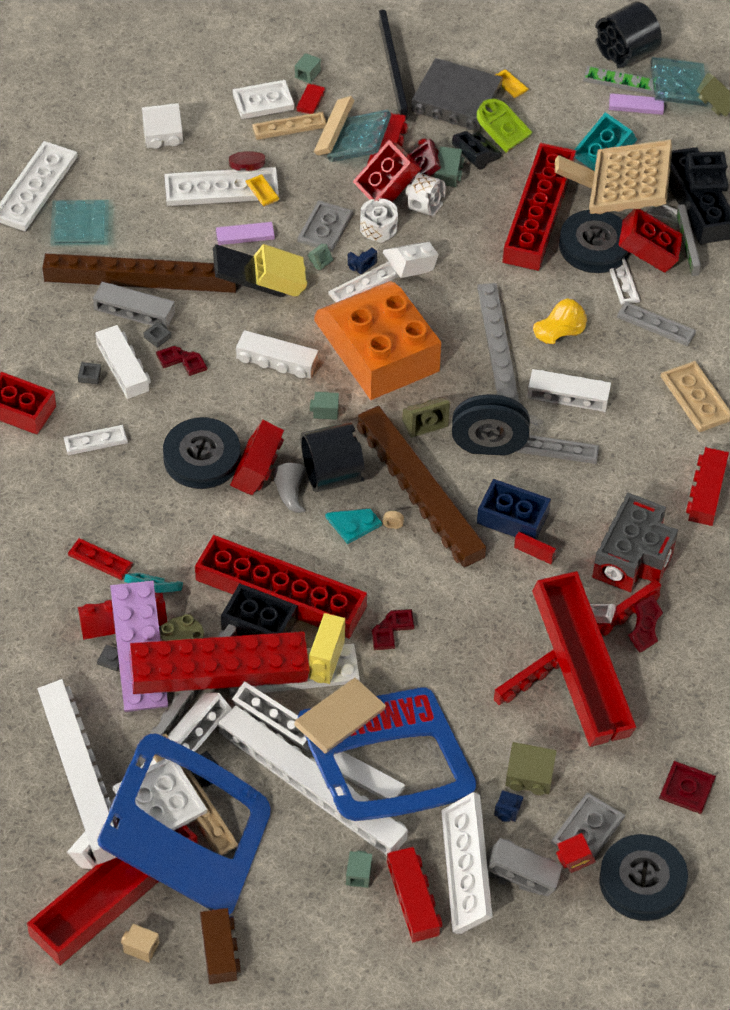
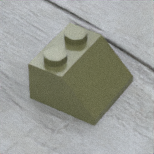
(715, 93)
(426, 416)
(530, 768)

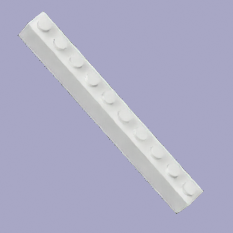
(189, 732)
(78, 762)
(304, 775)

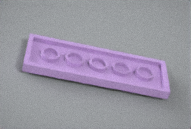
(134, 623)

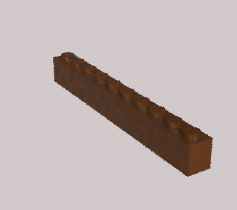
(134, 273)
(421, 487)

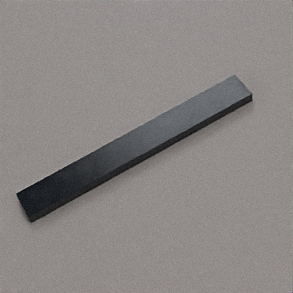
(392, 63)

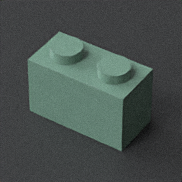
(450, 162)

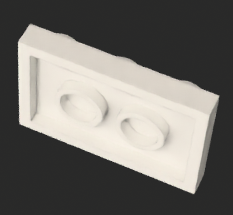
(263, 99)

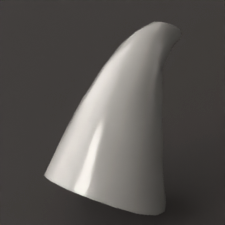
(288, 480)

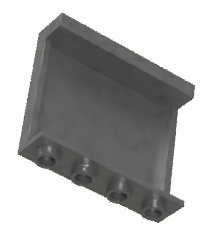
(455, 93)

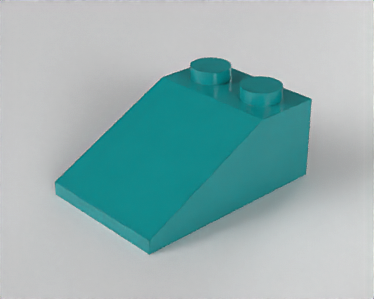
(604, 134)

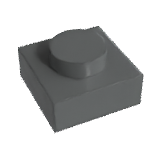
(157, 334)
(89, 373)
(109, 658)

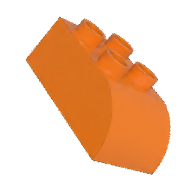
(381, 338)

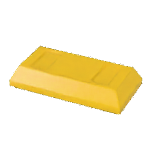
(511, 84)
(262, 190)

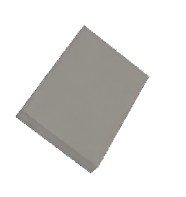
(325, 225)
(594, 820)

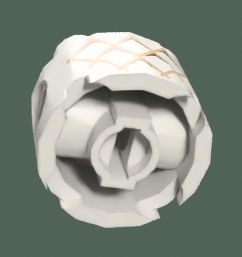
(425, 194)
(378, 220)

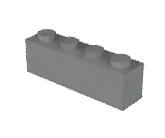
(133, 305)

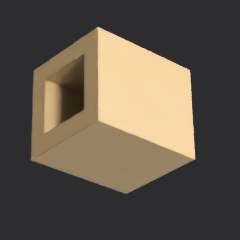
(140, 942)

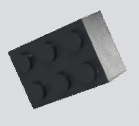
(258, 613)

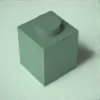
(307, 68)
(325, 405)
(359, 869)

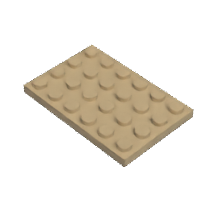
(631, 177)

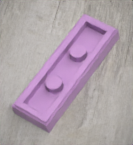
(636, 104)
(245, 233)

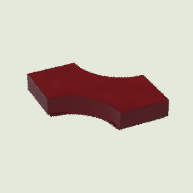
(644, 632)

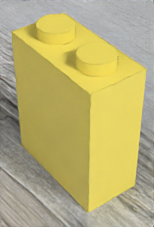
(280, 270)
(326, 648)

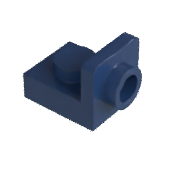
(363, 262)
(508, 806)

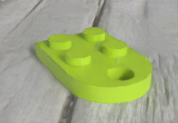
(502, 124)

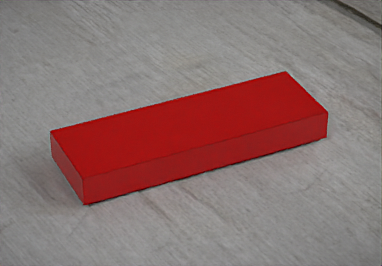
(100, 559)

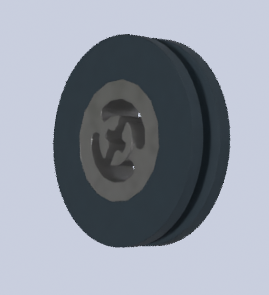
(583, 247)
(502, 420)
(185, 445)
(664, 880)

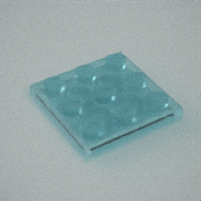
(677, 80)
(360, 136)
(79, 222)

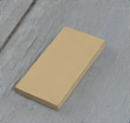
(697, 396)
(340, 715)

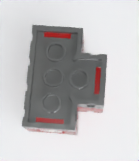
(635, 545)

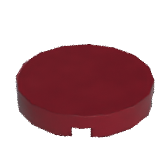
(247, 159)

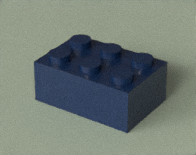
(513, 510)

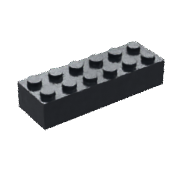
(706, 210)

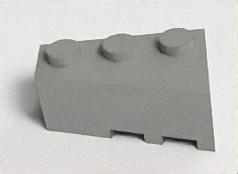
(522, 867)

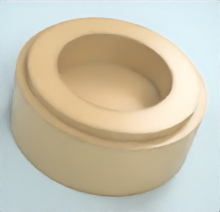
(393, 519)

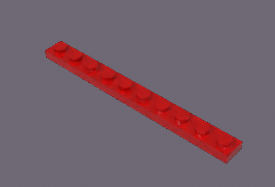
(541, 667)

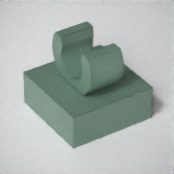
(320, 256)

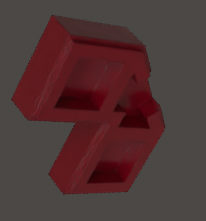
(173, 355)
(394, 621)

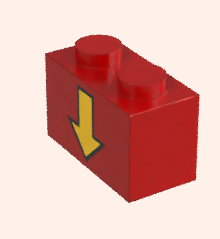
(575, 853)

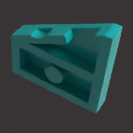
(353, 523)
(159, 583)

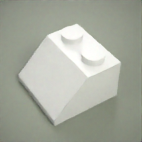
(162, 125)
(412, 259)

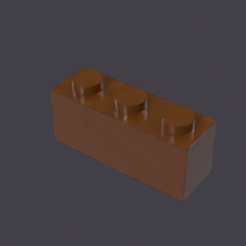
(219, 946)

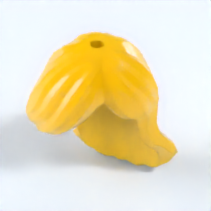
(564, 320)

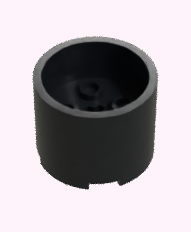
(628, 34)
(332, 457)

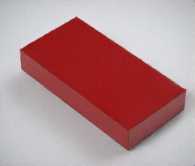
(310, 99)
(535, 548)

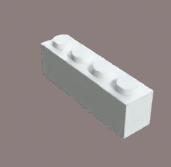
(277, 354)
(122, 361)
(568, 390)
(270, 713)

